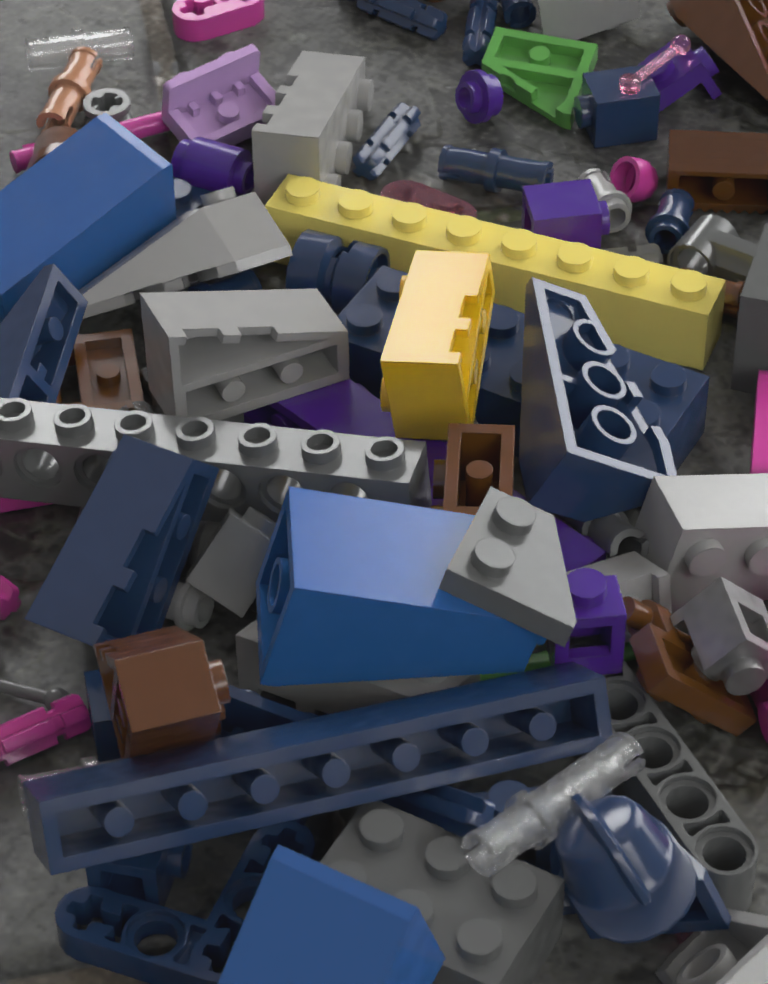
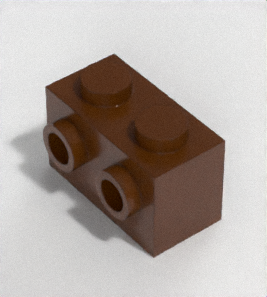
(475, 461)

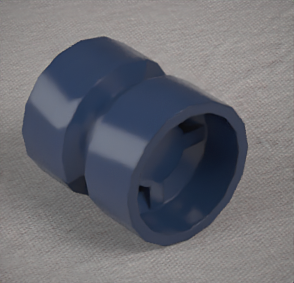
(334, 270)

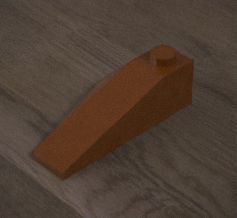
(733, 31)

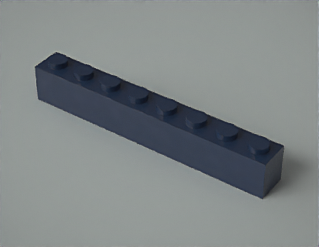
(314, 766)

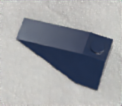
(580, 424)

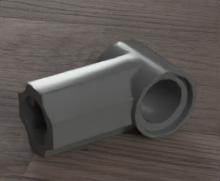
(713, 250)

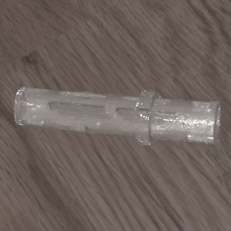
(537, 816)

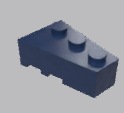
(126, 546)

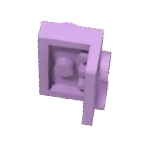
(218, 98)

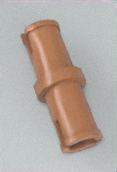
(70, 88)

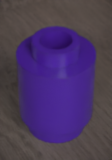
(213, 165)

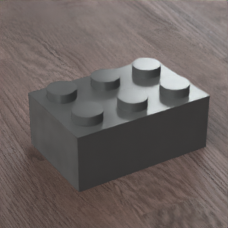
(484, 925)

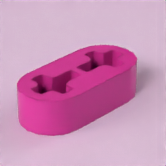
(214, 18)

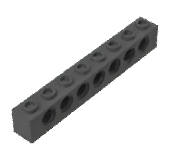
(62, 450)

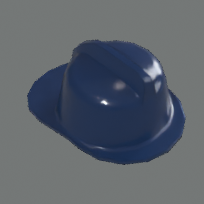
(623, 869)

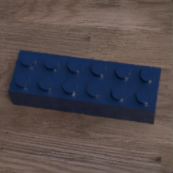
(671, 394)

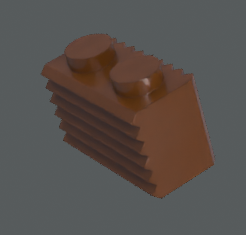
(720, 169)

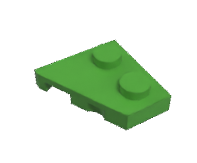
(540, 70)

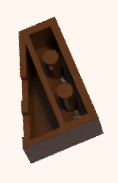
(161, 690)

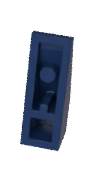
(40, 337)

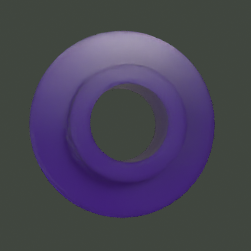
(479, 96)

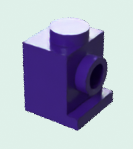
(598, 612)

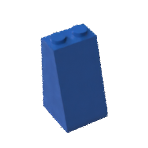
(82, 208)
(359, 597)
(328, 930)

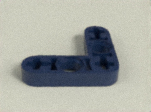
(199, 941)

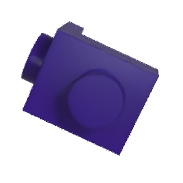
(683, 74)

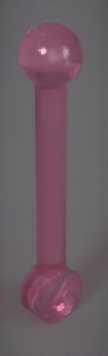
(631, 83)

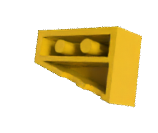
(437, 343)

